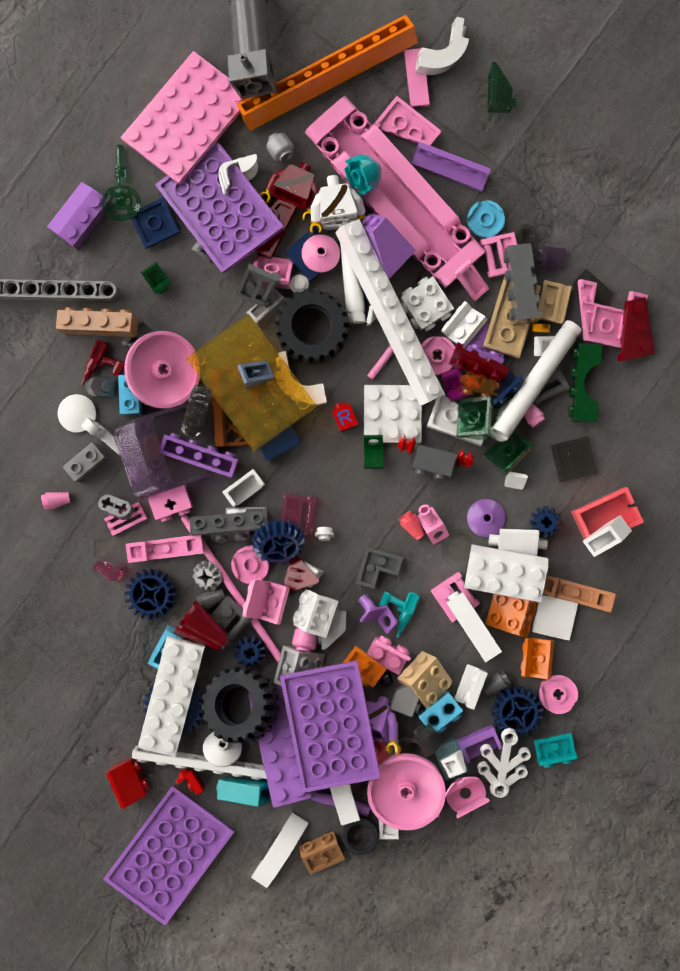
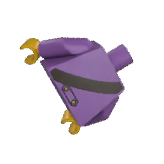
(383, 723)

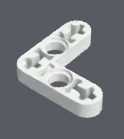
(99, 431)

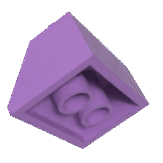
(78, 216)

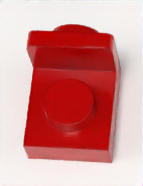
(194, 781)

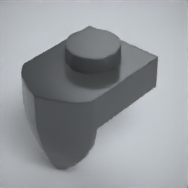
(101, 387)

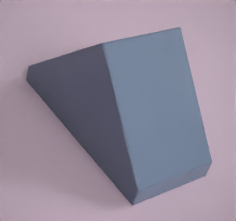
(255, 373)

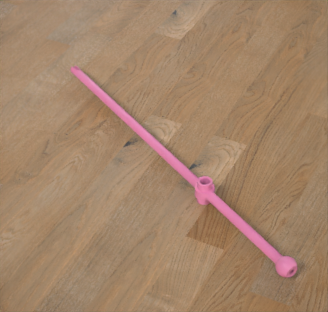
(235, 593)

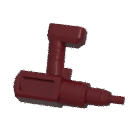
(98, 357)

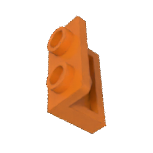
(537, 658)

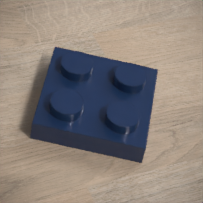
(155, 223)

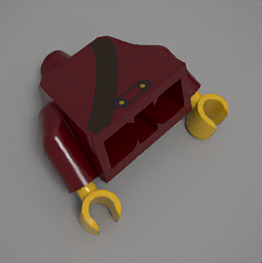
(293, 186)

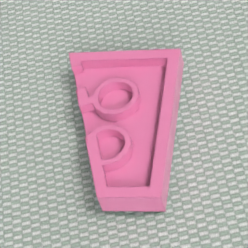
(407, 123)

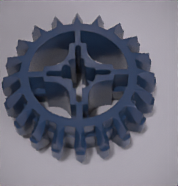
(278, 541)
(146, 586)
(524, 727)

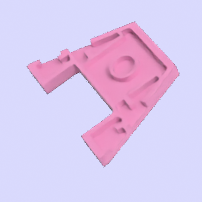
(600, 322)

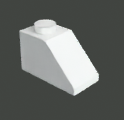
(607, 536)

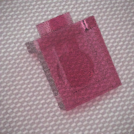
(106, 569)

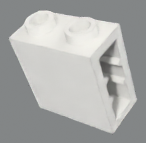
(426, 304)

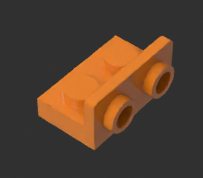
(369, 668)

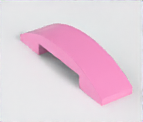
(164, 548)

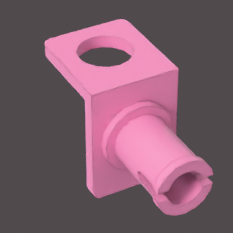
(432, 523)

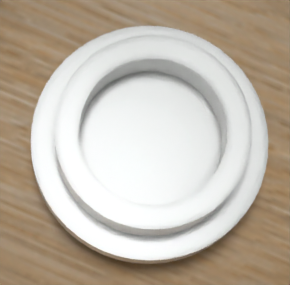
(299, 283)
(324, 533)

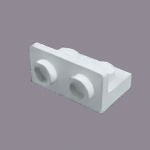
(463, 324)
(470, 686)

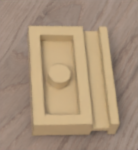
(554, 301)

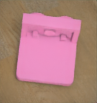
(265, 601)

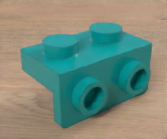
(555, 750)

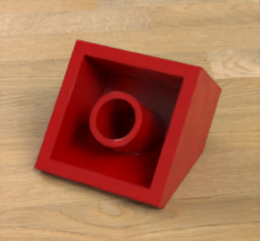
(127, 782)

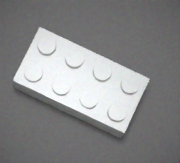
(506, 573)

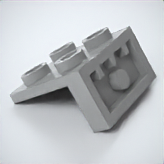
(295, 661)

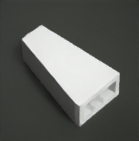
(473, 626)

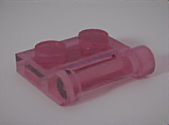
(292, 511)

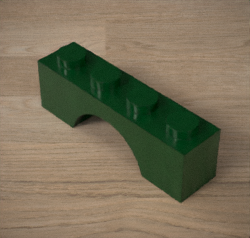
(583, 407)

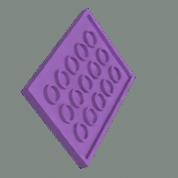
(224, 225)
(330, 726)
(169, 855)

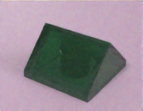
(474, 418)
(508, 453)

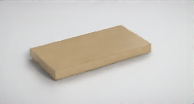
(502, 334)

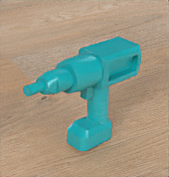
(406, 608)

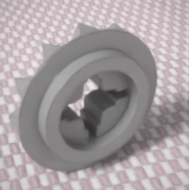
(210, 570)

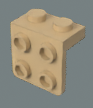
(426, 678)

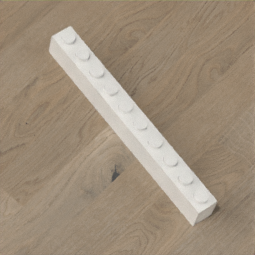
(389, 312)

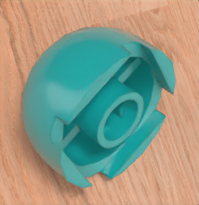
(363, 173)

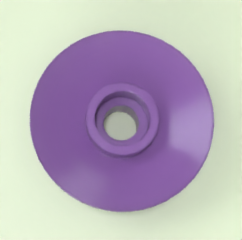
(476, 517)

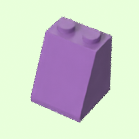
(387, 242)

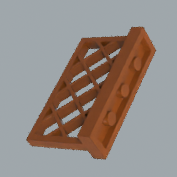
(219, 427)

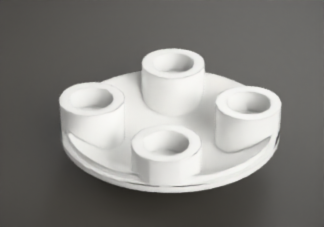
(74, 411)

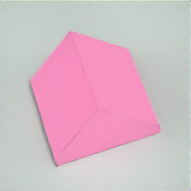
(278, 265)

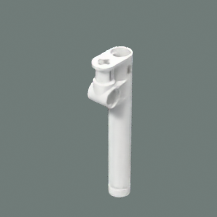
(352, 288)
(515, 408)

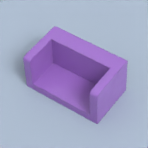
(471, 743)

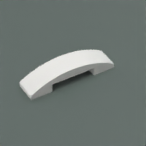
(280, 850)

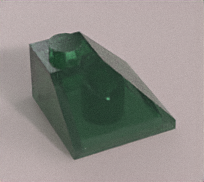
(500, 91)

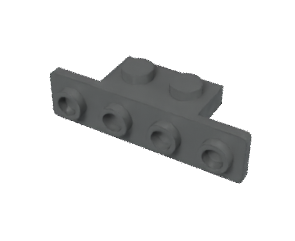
(228, 526)

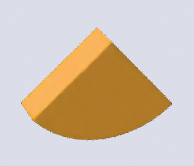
(540, 327)

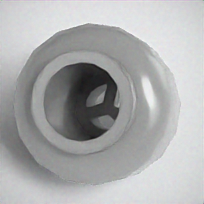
(280, 147)

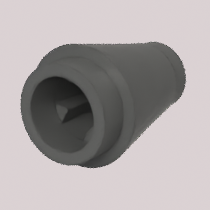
(210, 599)
(497, 683)

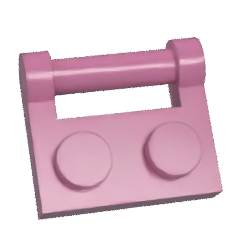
(501, 242)
(444, 590)

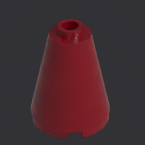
(201, 628)

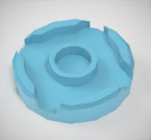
(485, 219)

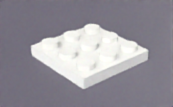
(391, 413)

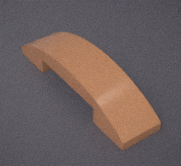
(579, 593)

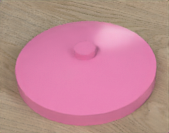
(159, 369)
(407, 792)

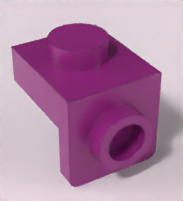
(451, 381)

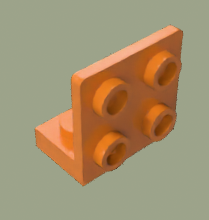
(511, 614)

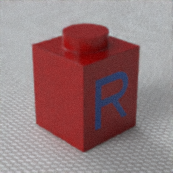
(344, 416)

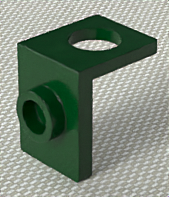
(373, 452)

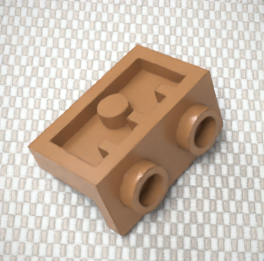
(321, 853)

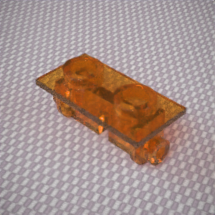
(471, 385)

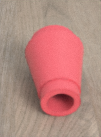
(412, 525)

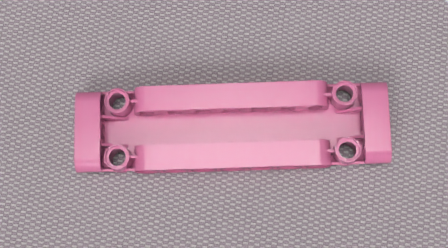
(401, 193)

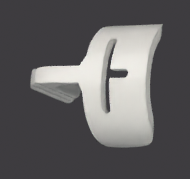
(247, 165)

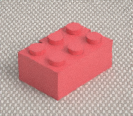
(601, 511)

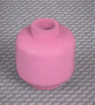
(304, 641)

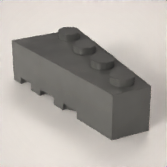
(521, 284)

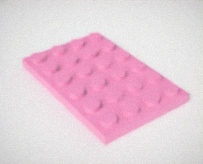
(184, 118)

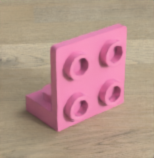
(388, 655)

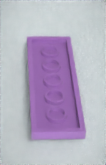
(280, 758)

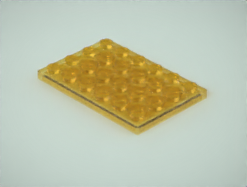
(257, 411)

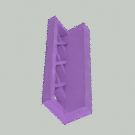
(450, 166)

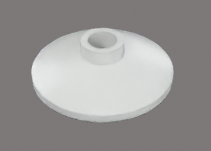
(219, 755)

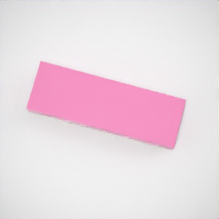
(416, 82)

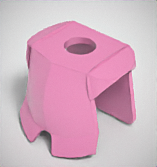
(466, 805)

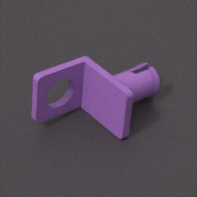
(377, 613)

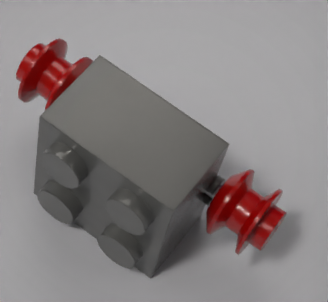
(434, 460)

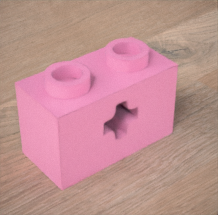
(159, 503)

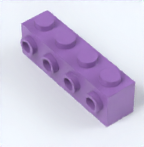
(199, 456)

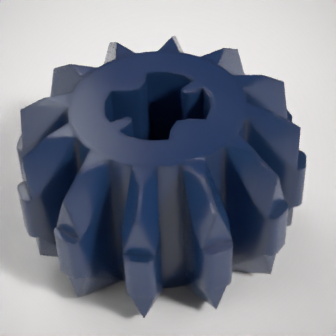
(549, 516)
(245, 646)

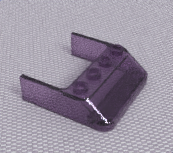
(144, 457)

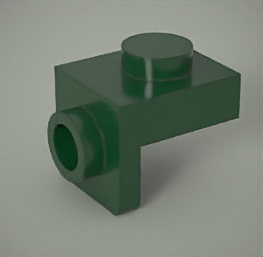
(156, 278)

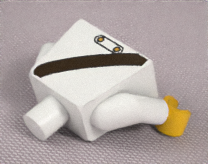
(335, 204)

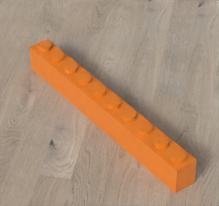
(329, 72)

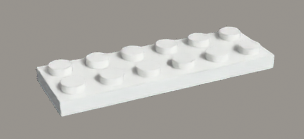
(171, 696)

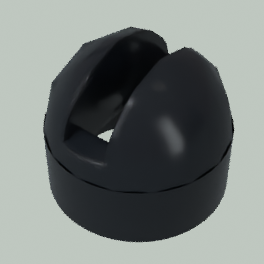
(385, 679)

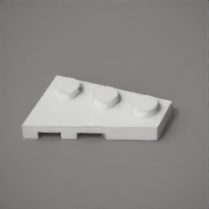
(445, 418)

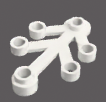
(504, 765)

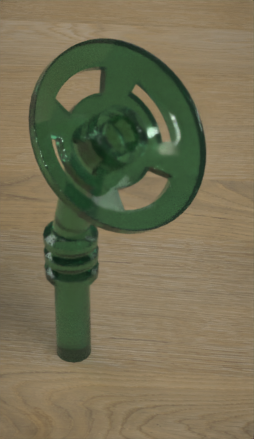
(121, 196)

